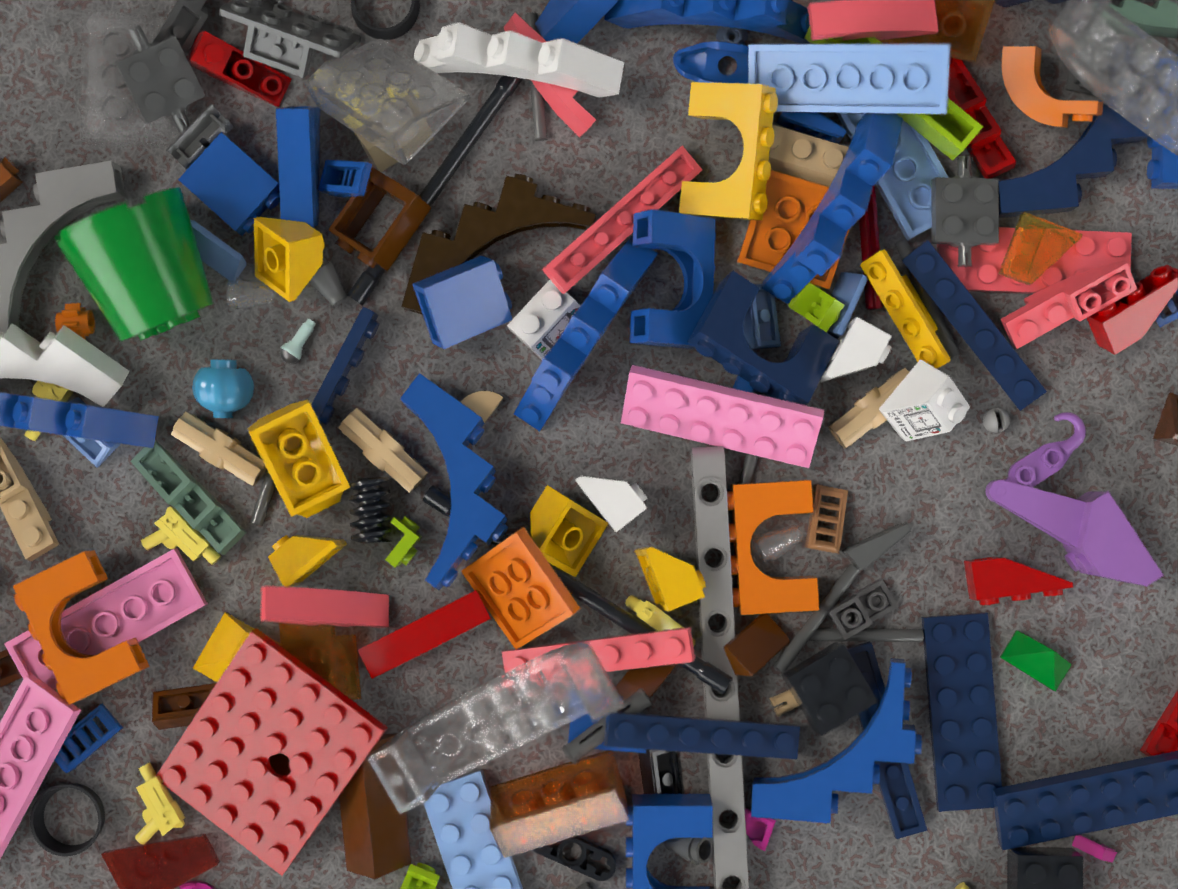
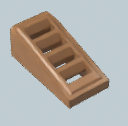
(813, 529)

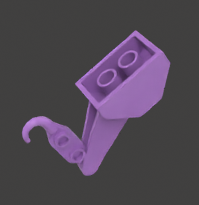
(1089, 527)

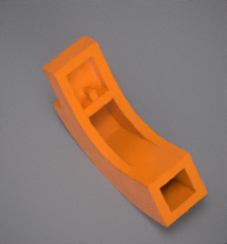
(1026, 90)

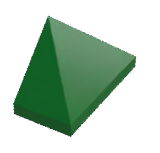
(1036, 660)

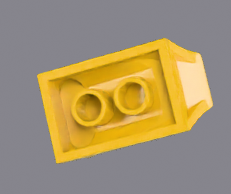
(299, 459)

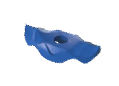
(701, 62)

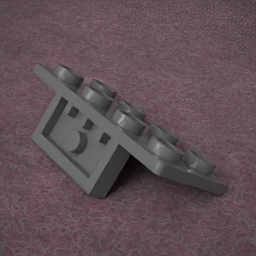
(285, 37)

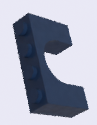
(722, 338)

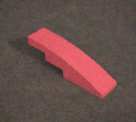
(872, 19)
(556, 96)
(324, 607)

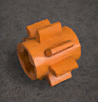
(77, 319)

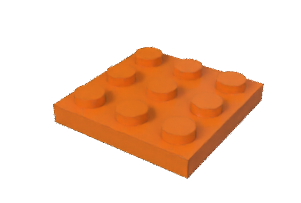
(787, 213)
(520, 589)

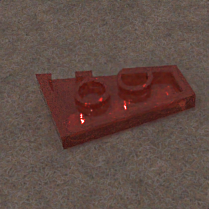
(161, 863)

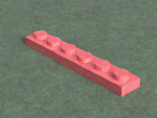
(617, 222)
(622, 651)

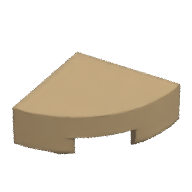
(482, 403)

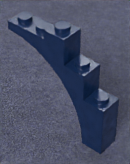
(1055, 186)

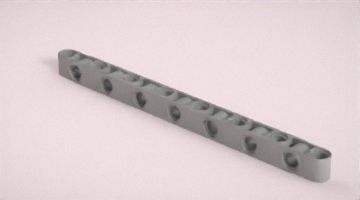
(726, 774)

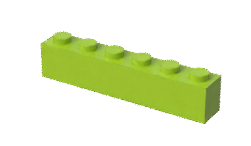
(946, 131)

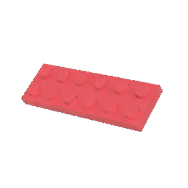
(1090, 252)

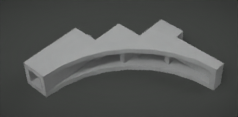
(28, 230)

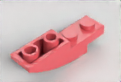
(1068, 299)

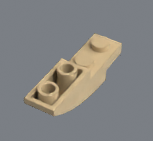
(24, 508)

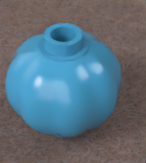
(223, 387)

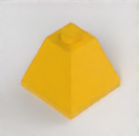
(286, 254)
(564, 530)
(301, 556)
(670, 579)
(222, 646)

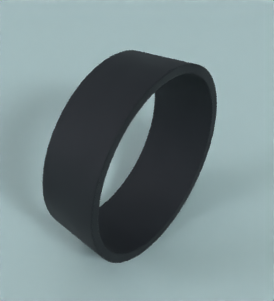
(391, 32)
(41, 833)

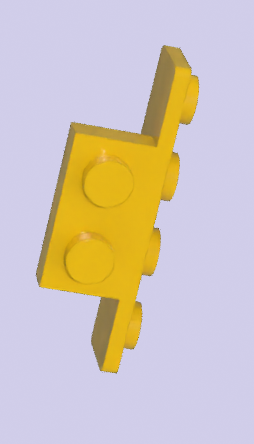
(905, 309)

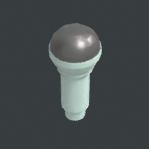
(292, 350)

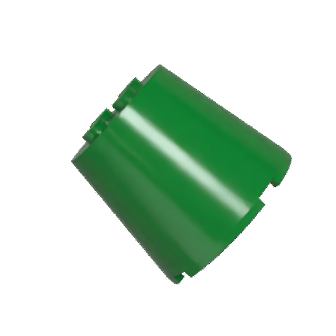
(140, 264)

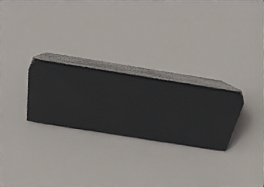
(660, 772)

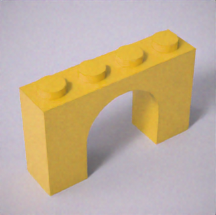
(752, 111)

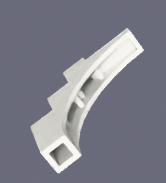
(514, 55)
(62, 361)

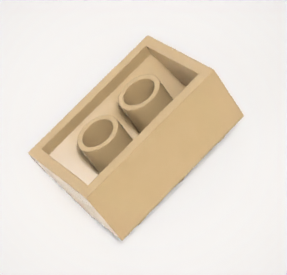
(805, 156)

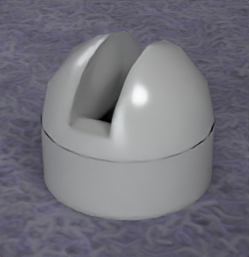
(991, 420)

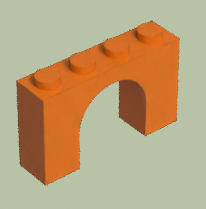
(750, 507)
(44, 600)

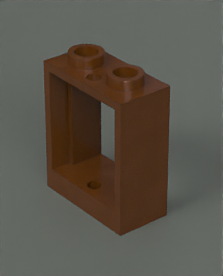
(360, 209)

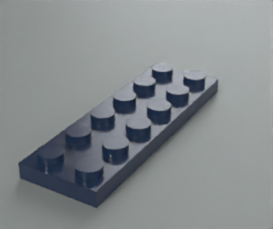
(962, 710)
(1086, 800)

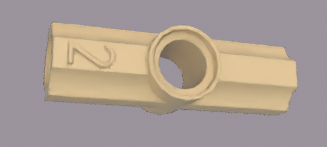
(865, 412)
(219, 448)
(383, 450)

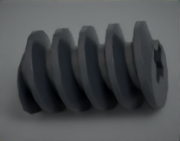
(370, 510)

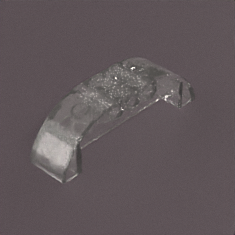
(1120, 66)
(493, 722)

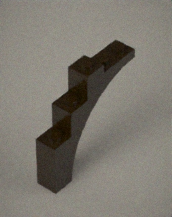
(481, 228)

